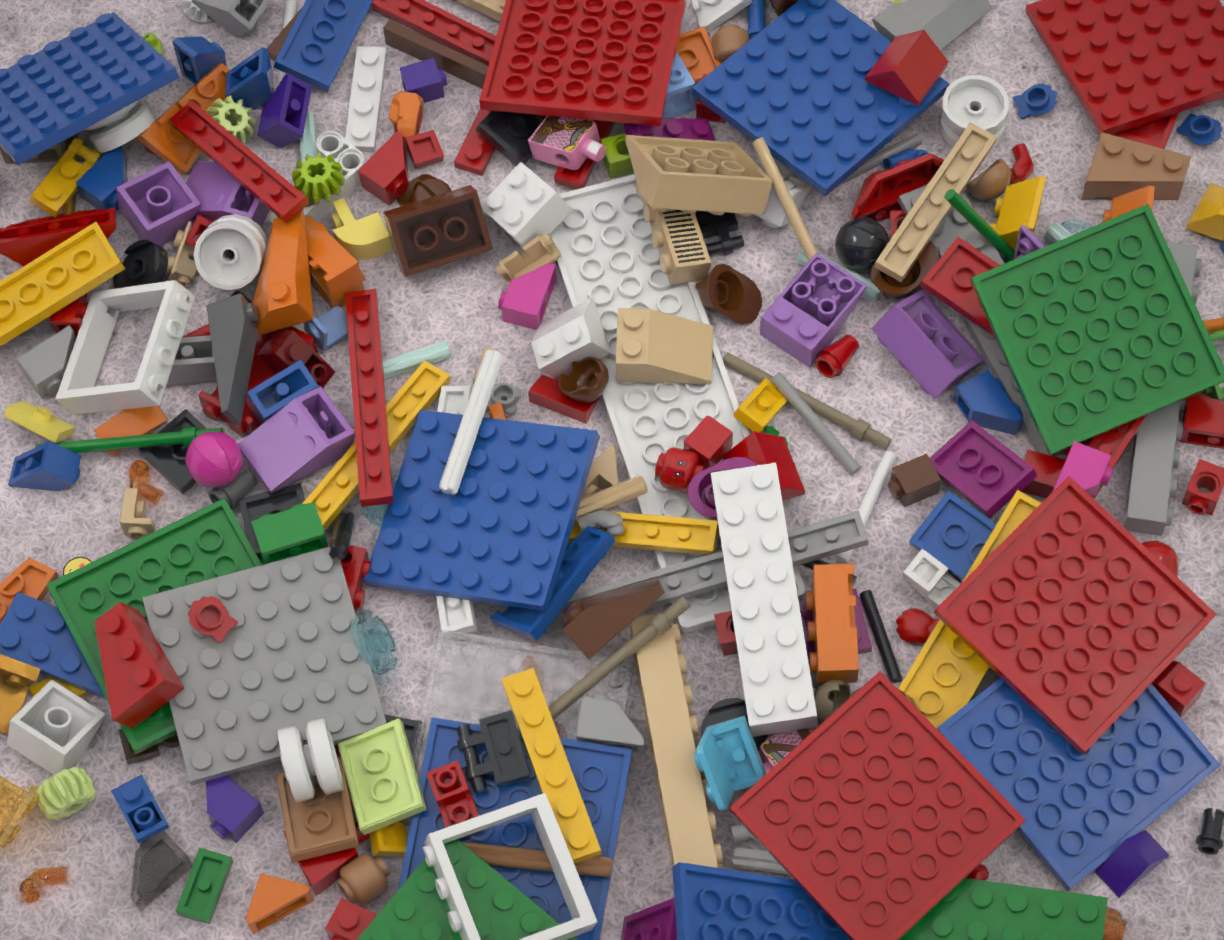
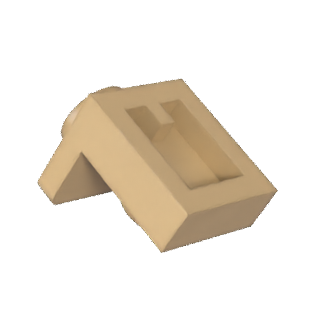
(133, 516)

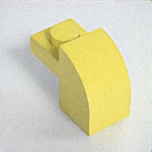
(363, 237)

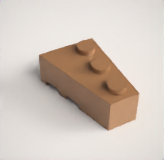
(1130, 165)

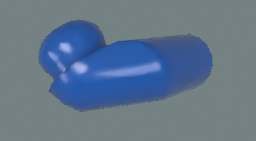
(905, 154)

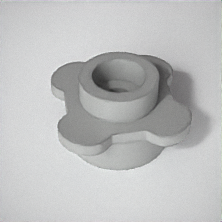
(508, 391)

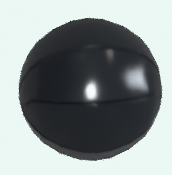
(860, 243)

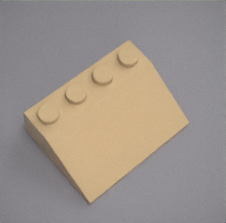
(698, 176)

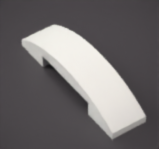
(930, 578)

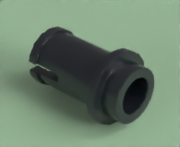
(1210, 837)

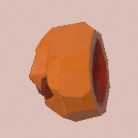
(406, 113)

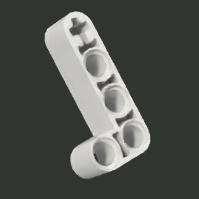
(348, 157)

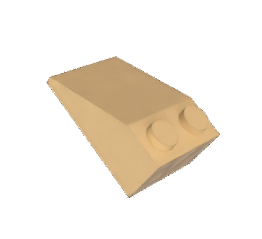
(662, 348)

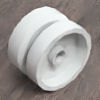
(974, 101)
(121, 127)
(234, 268)
(304, 760)

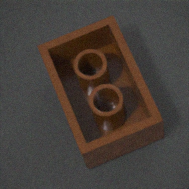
(438, 230)

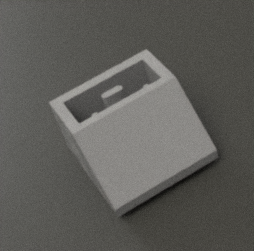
(234, 15)

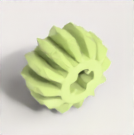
(236, 116)
(65, 793)

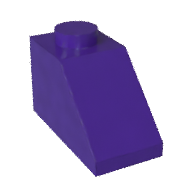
(285, 112)
(230, 808)

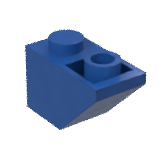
(987, 404)
(140, 809)

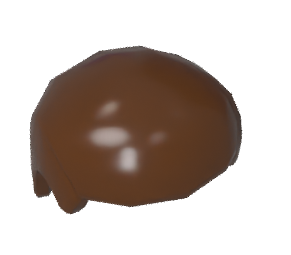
(585, 381)

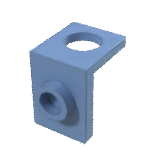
(328, 328)

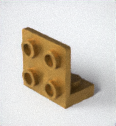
(14, 685)

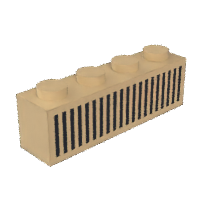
(679, 243)

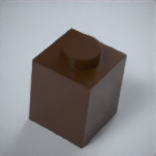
(914, 480)

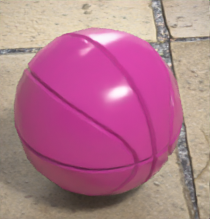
(214, 459)

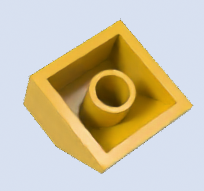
(1018, 208)

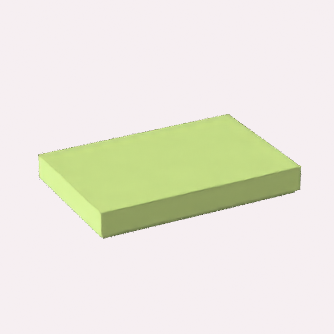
(381, 776)

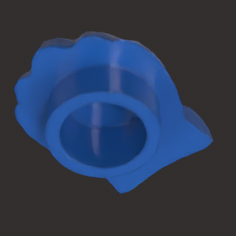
(1036, 100)
(1200, 129)

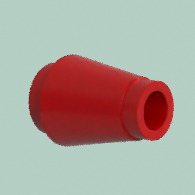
(835, 357)

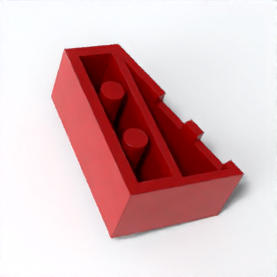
(133, 666)

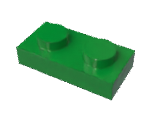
(204, 886)

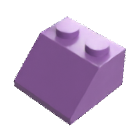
(157, 204)

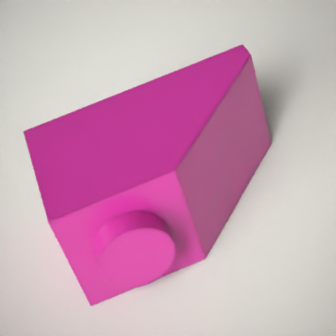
(528, 297)
(1087, 468)

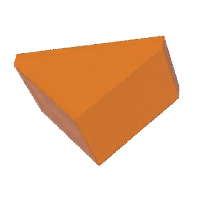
(274, 900)

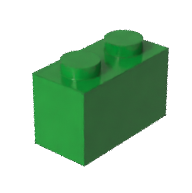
(289, 533)

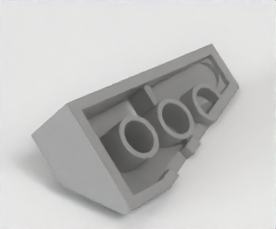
(939, 18)

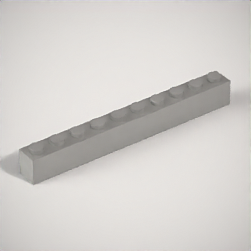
(1155, 441)

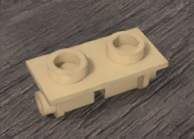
(537, 253)
(180, 267)

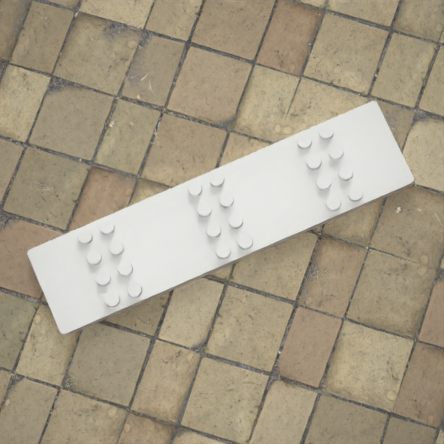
(614, 262)

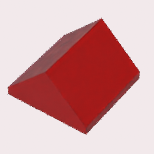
(909, 67)
(768, 449)

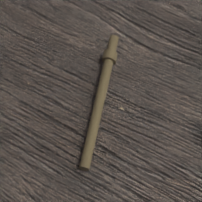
(859, 428)
(659, 623)

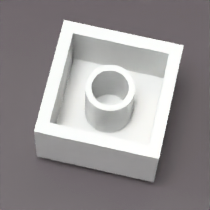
(525, 206)

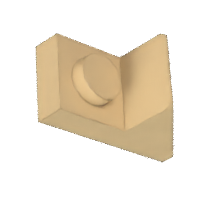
(602, 473)

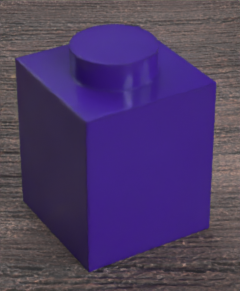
(424, 79)

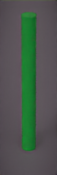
(980, 224)

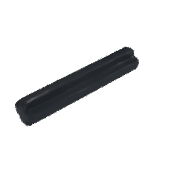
(341, 535)

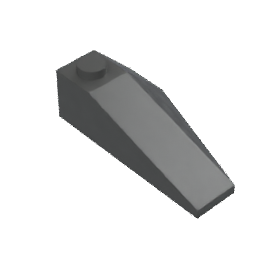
(233, 345)

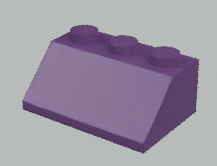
(927, 344)

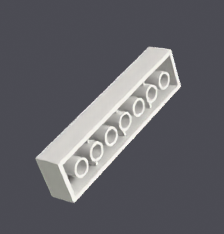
(764, 600)

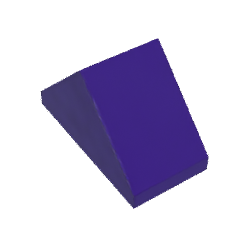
(1131, 862)

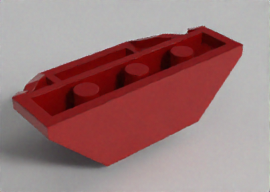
(883, 188)
(34, 237)

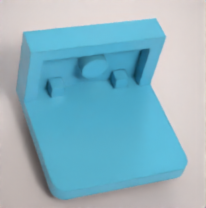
(728, 760)

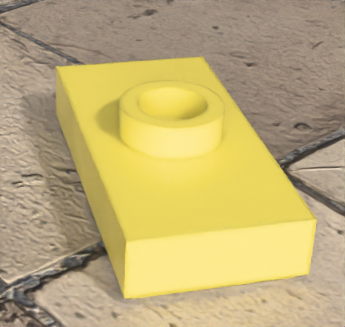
(39, 421)

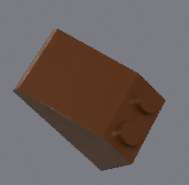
(604, 615)

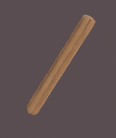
(535, 859)

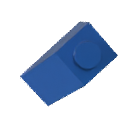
(197, 56)
(251, 80)
(100, 181)
(280, 390)
(45, 468)

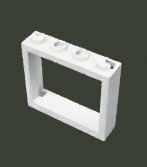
(89, 349)
(557, 853)

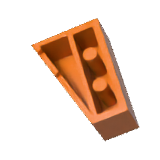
(330, 265)
(833, 623)

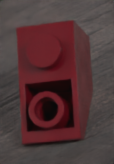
(287, 348)

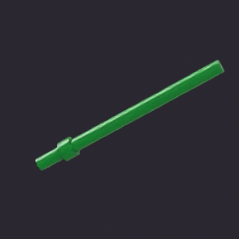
(184, 437)

